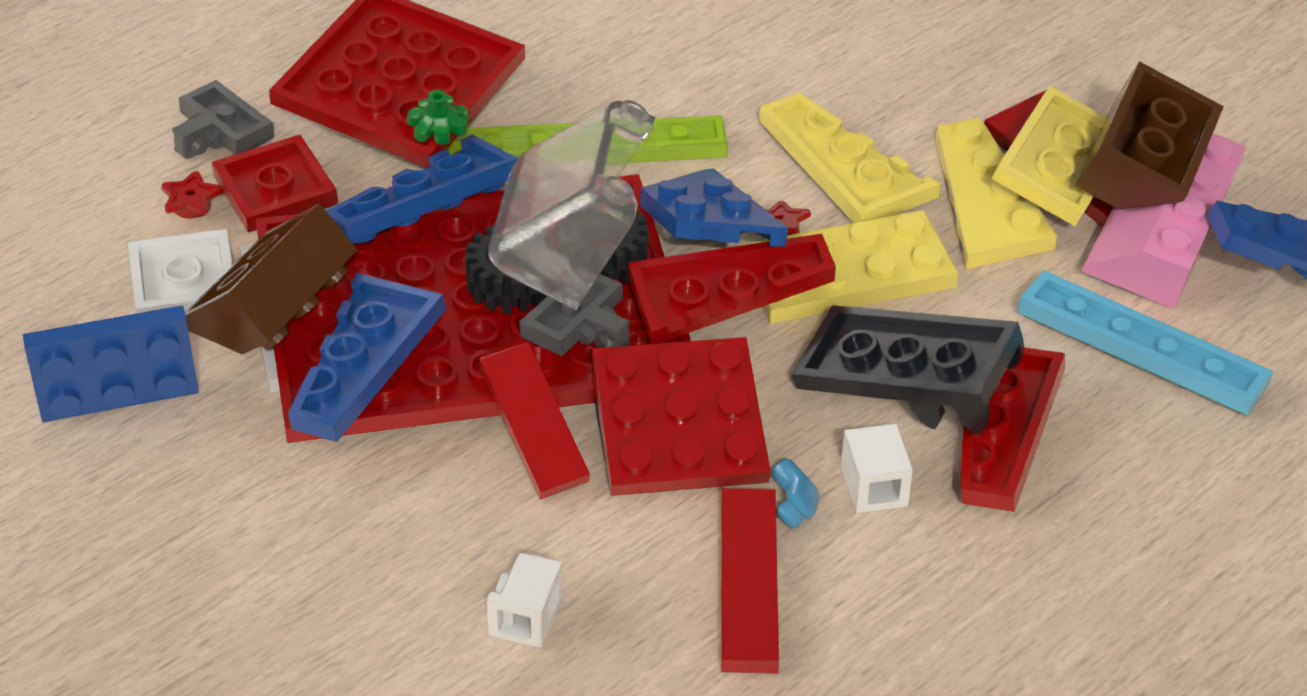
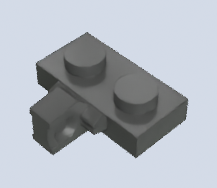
(219, 118)
(561, 327)

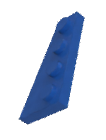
(416, 192)
(1261, 235)
(366, 348)

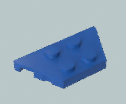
(709, 208)

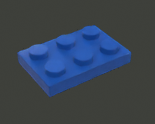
(111, 363)

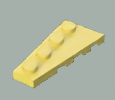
(845, 163)
(990, 217)

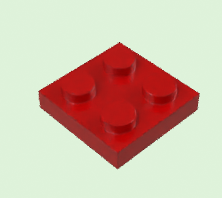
(274, 181)

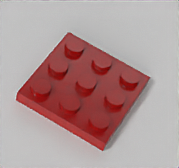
(679, 416)

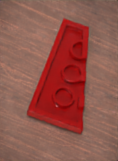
(718, 284)
(1001, 456)

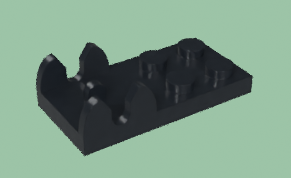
(912, 359)

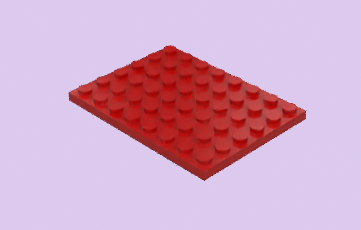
(442, 373)

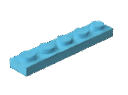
(1145, 342)

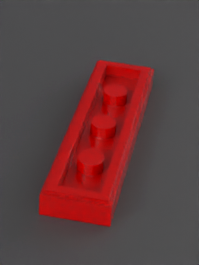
(749, 581)

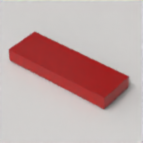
(534, 420)

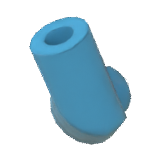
(800, 491)

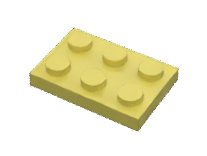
(1051, 155)

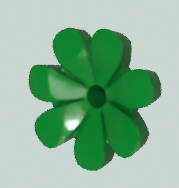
(438, 117)

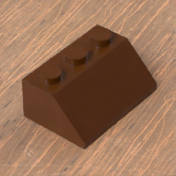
(1150, 142)
(272, 283)

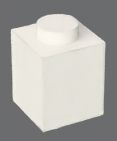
(876, 468)

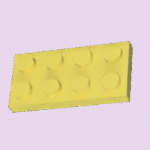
(874, 265)

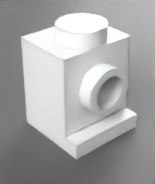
(526, 600)

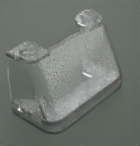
(568, 206)

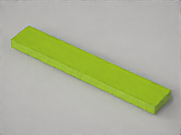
(669, 140)

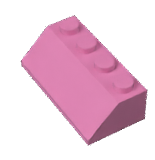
(1157, 245)

